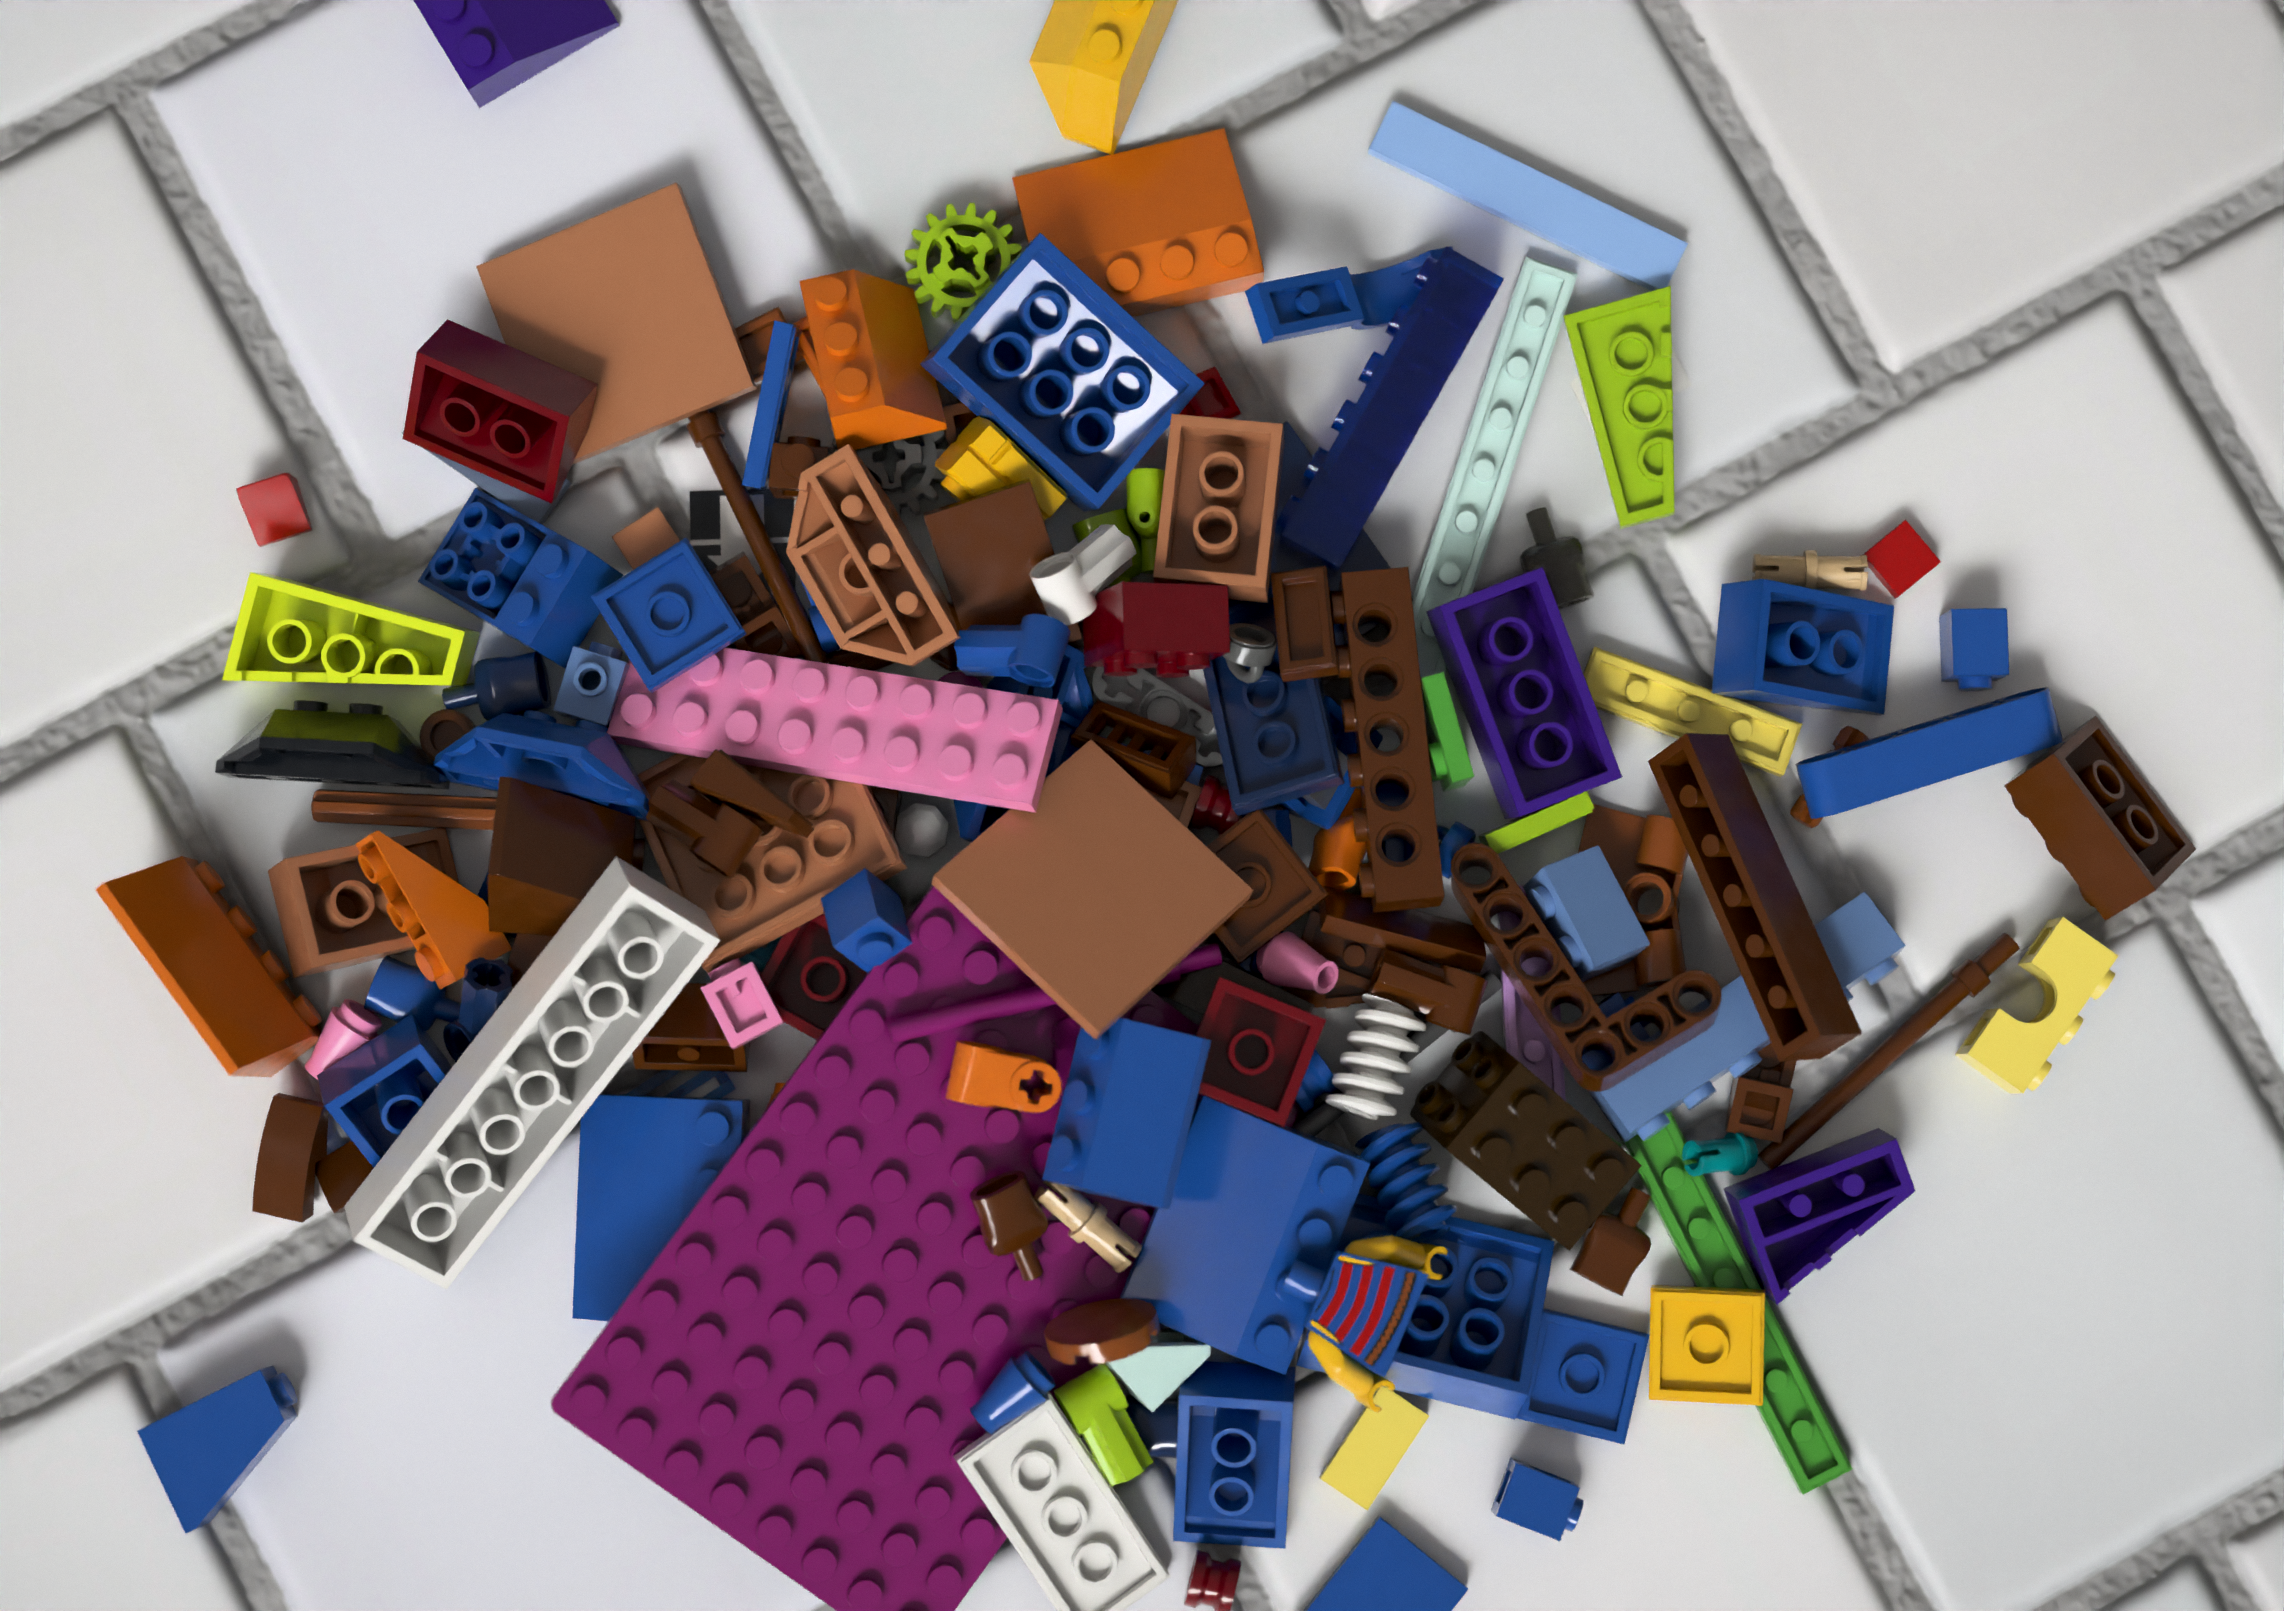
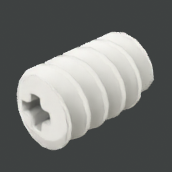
(1376, 1059)

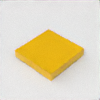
(1707, 1344)

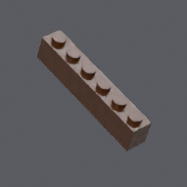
(1754, 897)

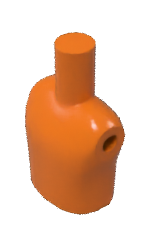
(1336, 852)

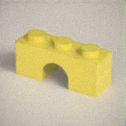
(2070, 971)

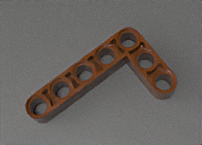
(1563, 984)

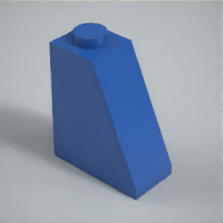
(218, 1442)

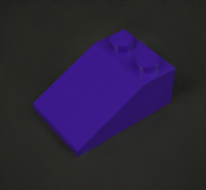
(510, 41)

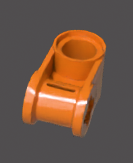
(992, 1076)

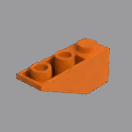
(435, 911)

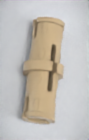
(1813, 570)
(1089, 1224)

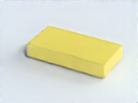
(1374, 1447)

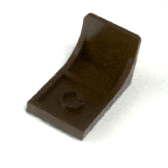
(1523, 1139)

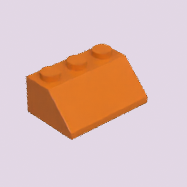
(870, 359)

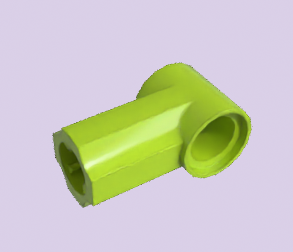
(1098, 1412)

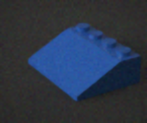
(1063, 373)
(638, 1180)
(1236, 1221)
(1476, 1325)

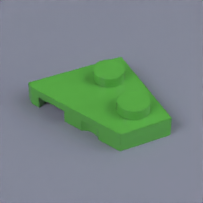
(1446, 744)

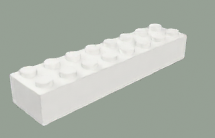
(531, 1074)

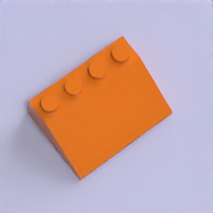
(1150, 222)
(214, 965)

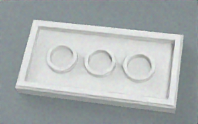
(1062, 1513)

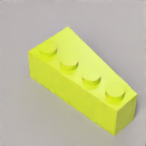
(328, 637)

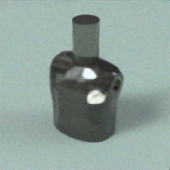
(1560, 558)

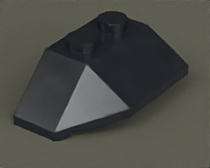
(332, 748)

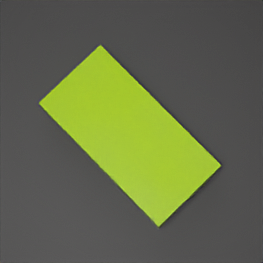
(1537, 823)

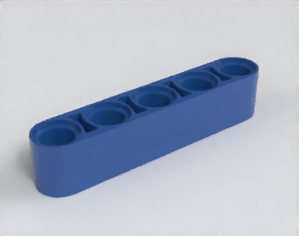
(1929, 752)

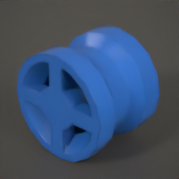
(1315, 1083)

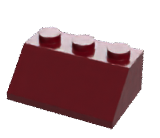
(498, 410)

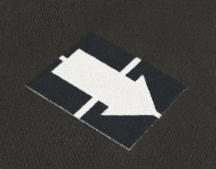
(719, 537)

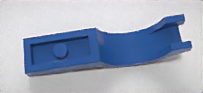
(1334, 299)

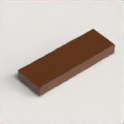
(1402, 931)

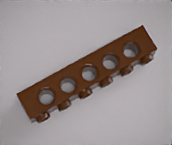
(1387, 598)

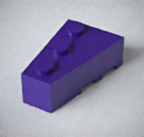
(1815, 1206)

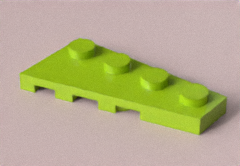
(1628, 390)

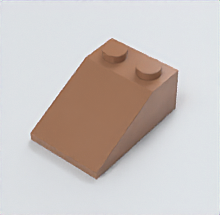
(335, 913)

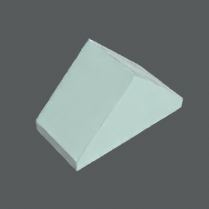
(1160, 1367)

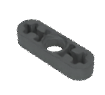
(1161, 689)

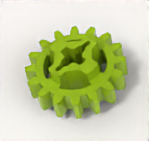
(945, 276)

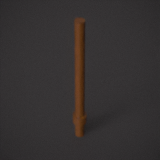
(708, 434)
(1967, 980)

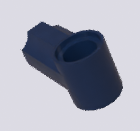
(483, 991)

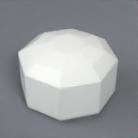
(922, 830)

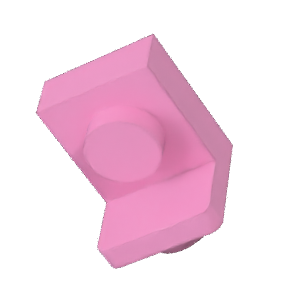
(741, 1002)

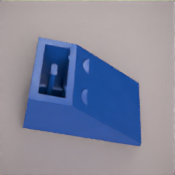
(519, 577)

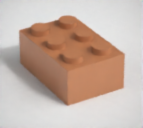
(1220, 504)

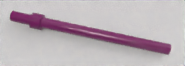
(1019, 1001)

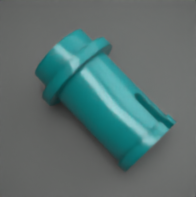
(1732, 1154)

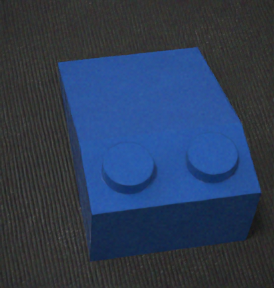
(1802, 647)
(383, 1086)
(1234, 1455)

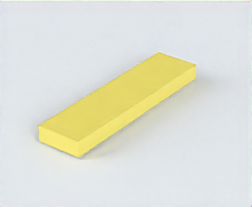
(1684, 707)

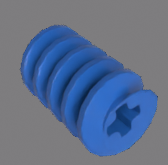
(1405, 1182)

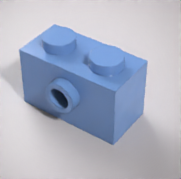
(1587, 913)

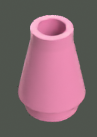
(1295, 964)
(343, 1033)

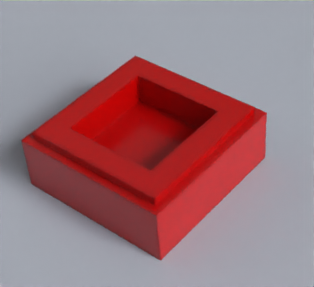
(1900, 559)

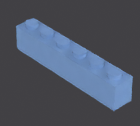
(1858, 946)

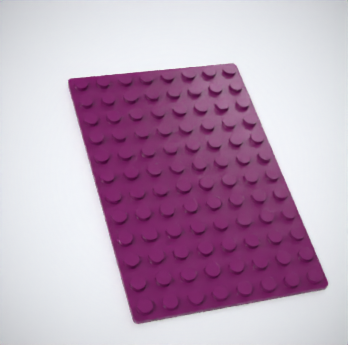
(834, 1302)

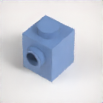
(591, 684)

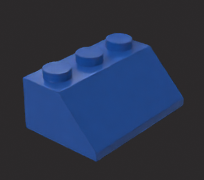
(1127, 1112)

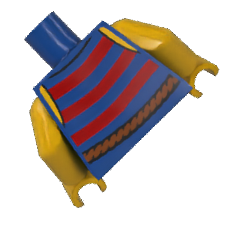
(1362, 1308)

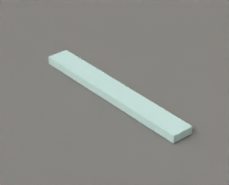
(1490, 448)

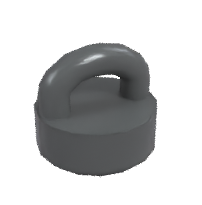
(1249, 647)

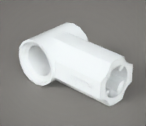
(1073, 578)

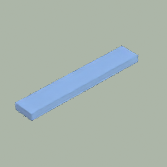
(1527, 198)

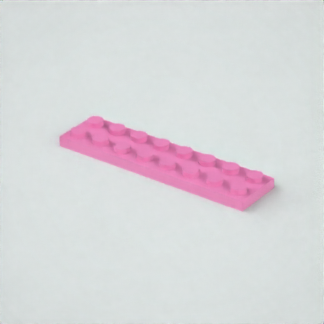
(848, 726)

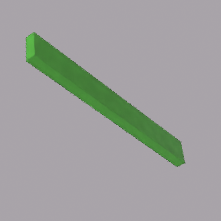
(1717, 1261)

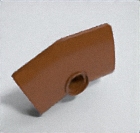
(1642, 857)

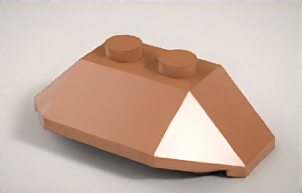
(865, 565)

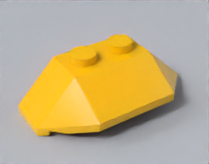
(1096, 62)

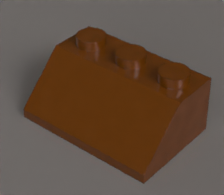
(2100, 819)

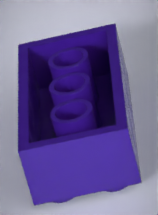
(1524, 694)

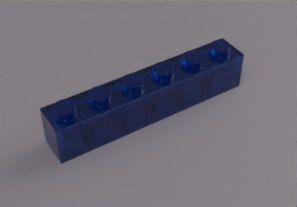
(1390, 409)

